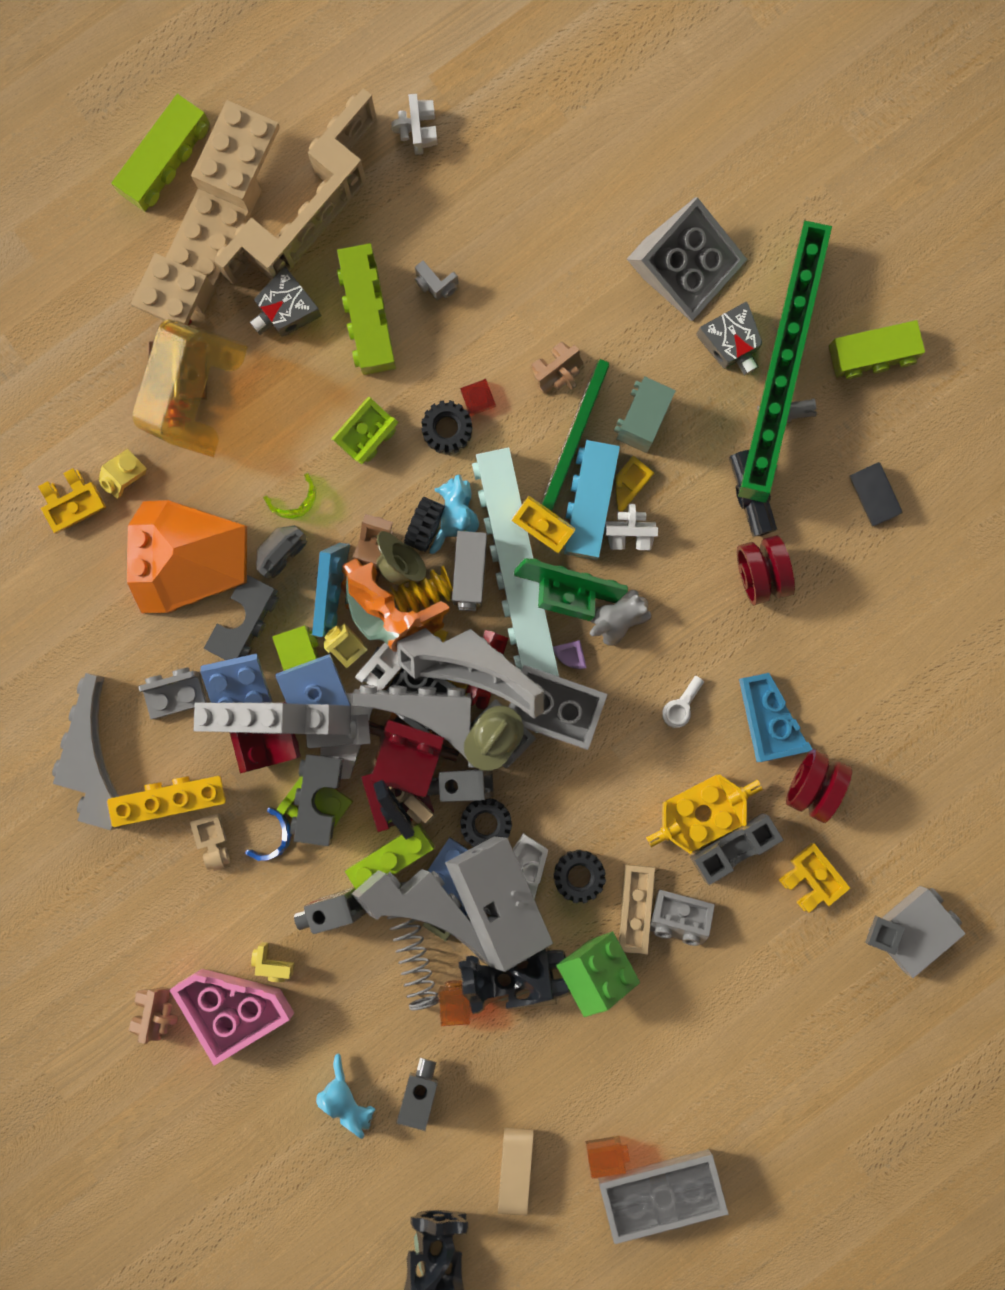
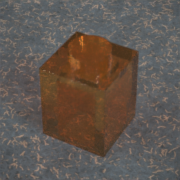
(453, 1004)
(607, 1156)

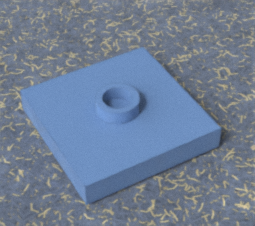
(313, 683)

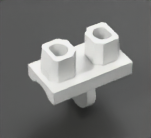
(419, 111)
(619, 530)

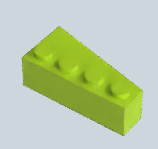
(366, 308)

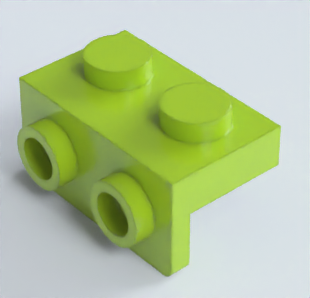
(365, 431)

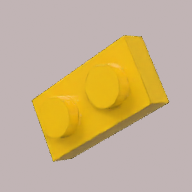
(543, 524)

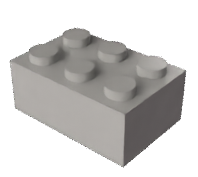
(568, 709)

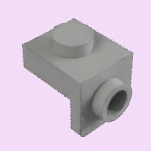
(430, 282)

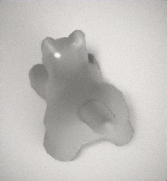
(616, 619)

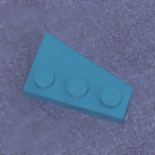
(329, 587)
(769, 721)

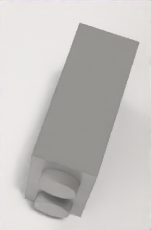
(469, 570)
(927, 930)

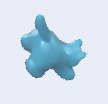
(456, 513)
(339, 1102)

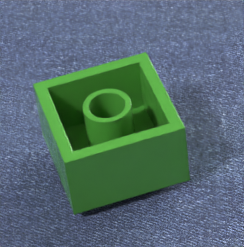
(598, 974)

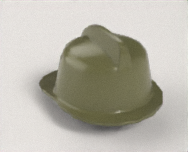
(398, 560)
(493, 738)

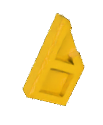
(630, 482)

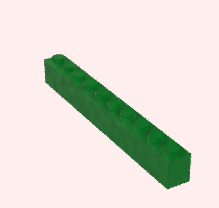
(785, 362)

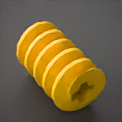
(423, 592)

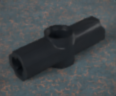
(758, 513)

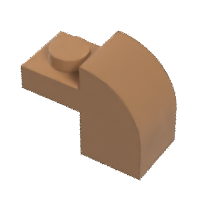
(367, 547)

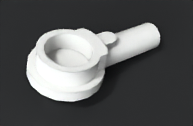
(677, 712)

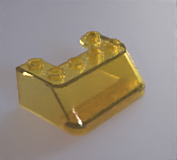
(176, 382)

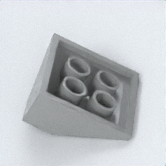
(688, 259)

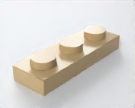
(636, 908)

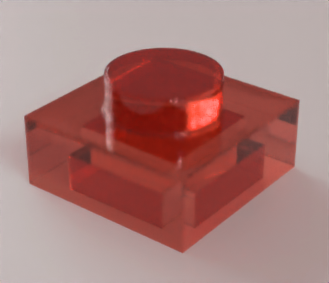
(477, 397)

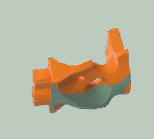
(375, 609)

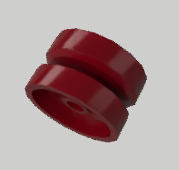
(765, 570)
(819, 786)

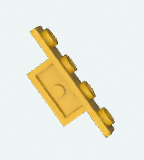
(166, 801)

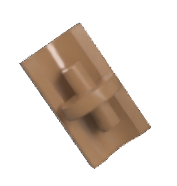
(560, 371)
(155, 1015)

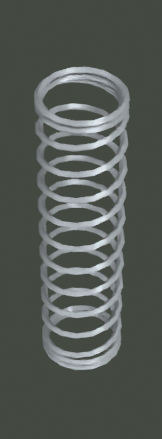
(423, 1002)

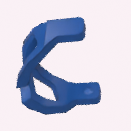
(286, 837)

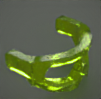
(303, 508)

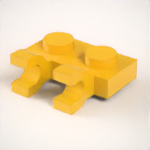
(72, 507)
(819, 874)

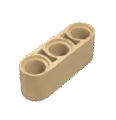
(515, 1171)

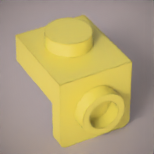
(120, 473)
(344, 644)
(275, 970)

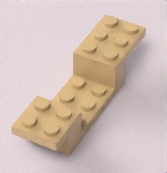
(341, 178)
(223, 201)

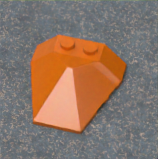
(182, 556)

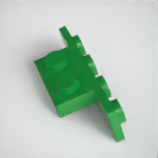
(569, 590)

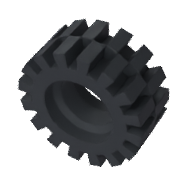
(441, 411)
(424, 524)
(478, 807)
(596, 882)

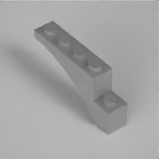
(469, 661)
(441, 711)
(272, 718)
(82, 759)
(420, 900)

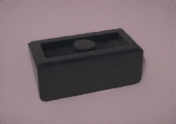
(876, 494)

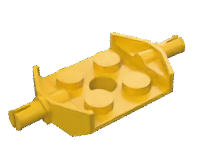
(726, 807)

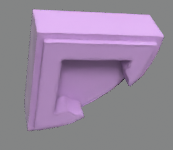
(570, 655)

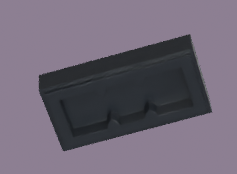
(393, 810)

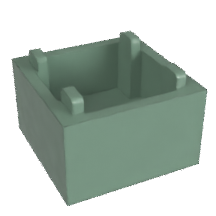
(644, 414)

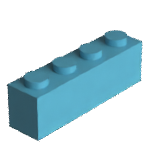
(591, 499)

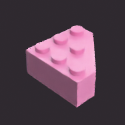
(229, 1011)

